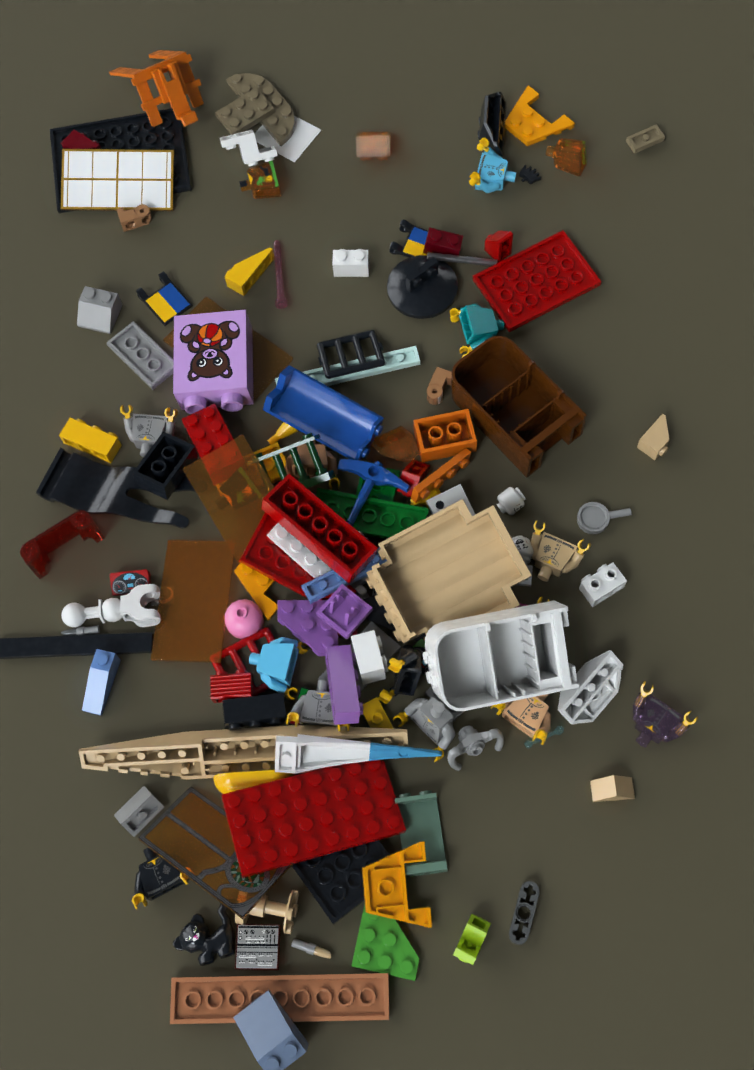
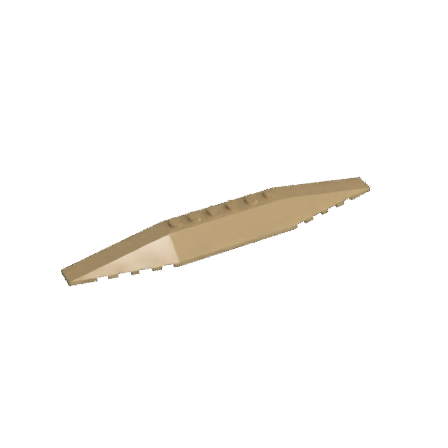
(217, 751)

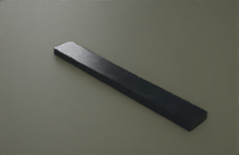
(75, 645)

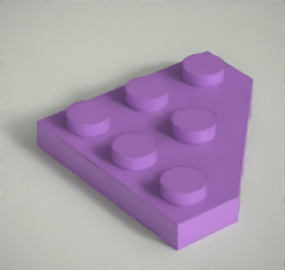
(305, 625)

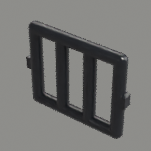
(345, 368)

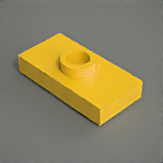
(376, 715)

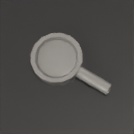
(595, 517)

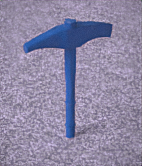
(373, 475)

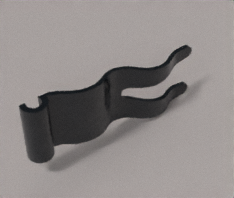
(102, 490)

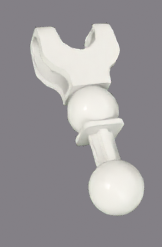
(129, 607)

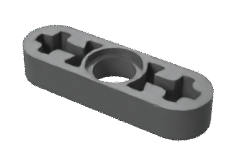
(514, 927)

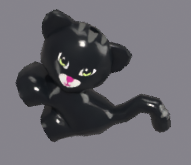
(197, 937)

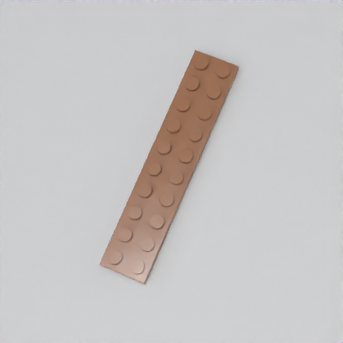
(301, 996)

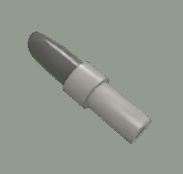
(81, 631)

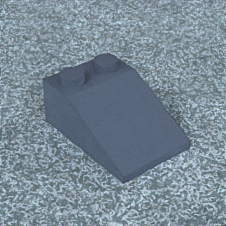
(271, 1033)

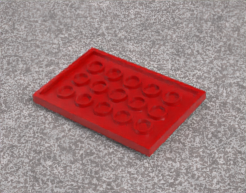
(536, 280)

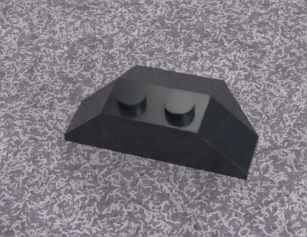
(493, 121)

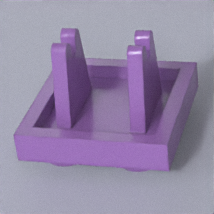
(344, 611)

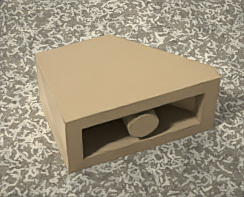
(655, 439)

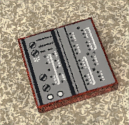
(257, 947)

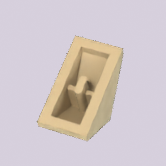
(612, 788)

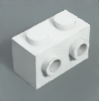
(350, 263)
(602, 584)

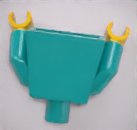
(477, 325)

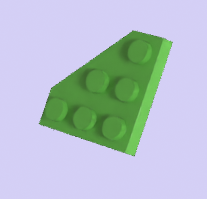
(384, 948)

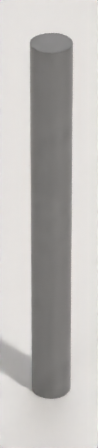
(462, 259)

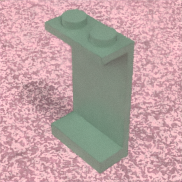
(422, 824)

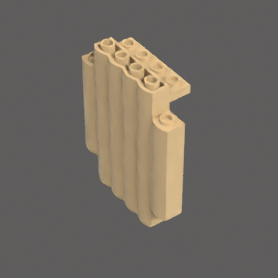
(446, 570)

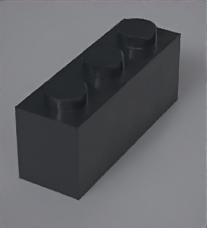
(254, 711)

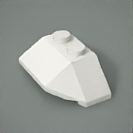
(598, 685)

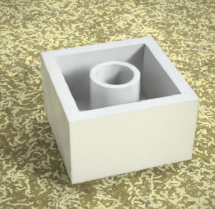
(369, 658)

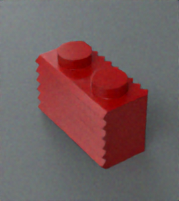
(231, 686)

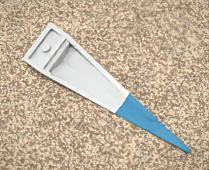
(316, 752)

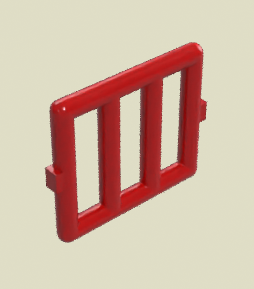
(250, 642)

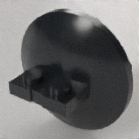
(422, 287)

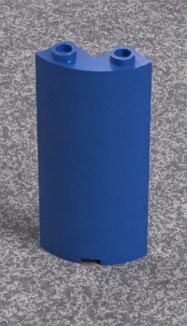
(323, 411)

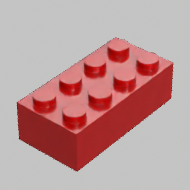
(207, 430)

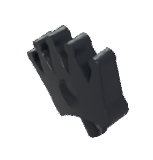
(529, 175)

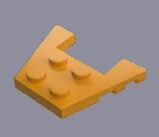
(529, 125)
(257, 586)
(386, 887)

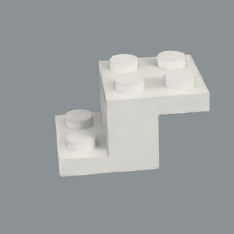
(248, 147)

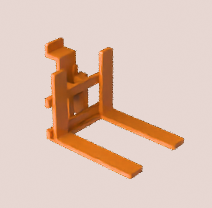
(171, 91)

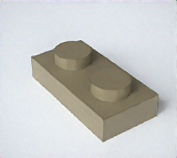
(645, 139)

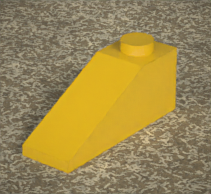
(247, 272)

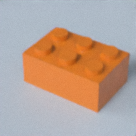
(444, 435)

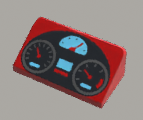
(124, 582)

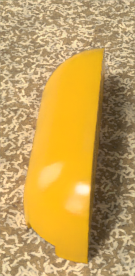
(240, 780)

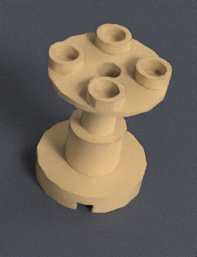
(275, 908)

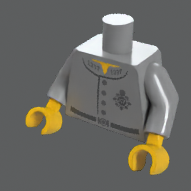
(146, 429)
(314, 708)
(432, 719)

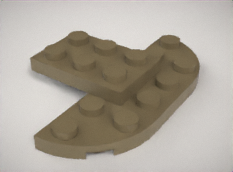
(257, 103)

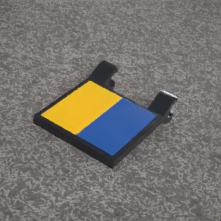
(414, 243)
(166, 301)

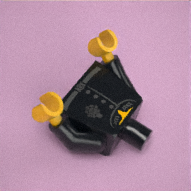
(407, 673)
(155, 878)

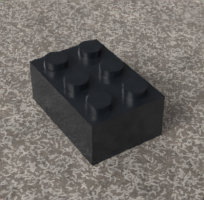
(163, 465)

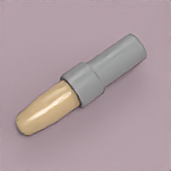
(311, 948)

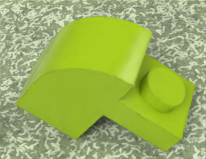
(472, 939)

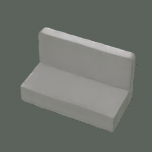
(138, 811)

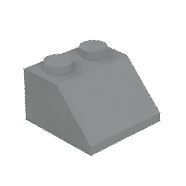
(98, 309)

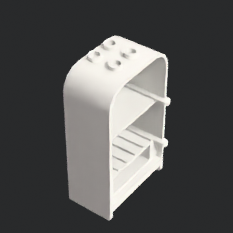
(499, 656)

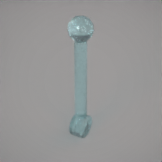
(559, 730)

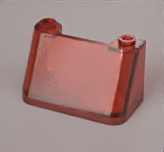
(36, 550)

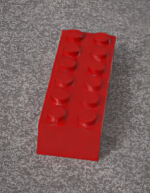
(319, 528)

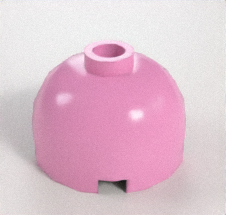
(243, 618)

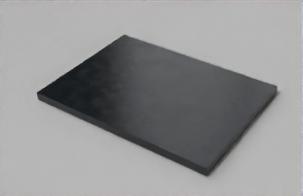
(128, 133)

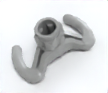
(473, 744)

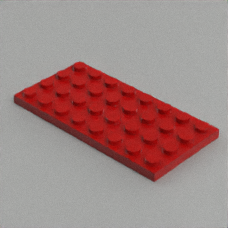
(311, 815)

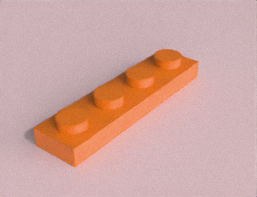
(438, 477)

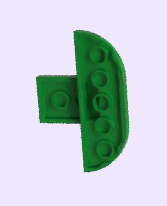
(380, 514)

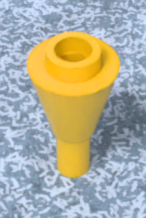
(283, 431)

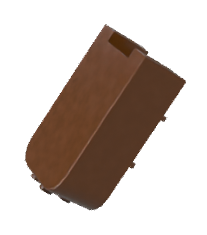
(514, 402)

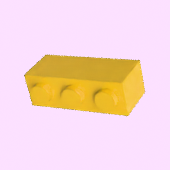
(90, 439)

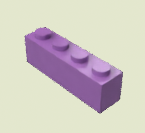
(342, 685)

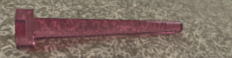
(280, 302)

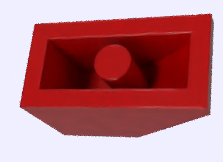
(499, 245)
(413, 474)

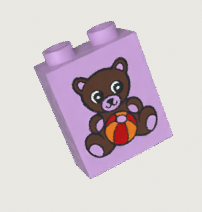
(213, 361)

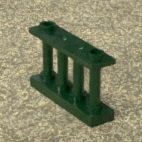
(321, 474)

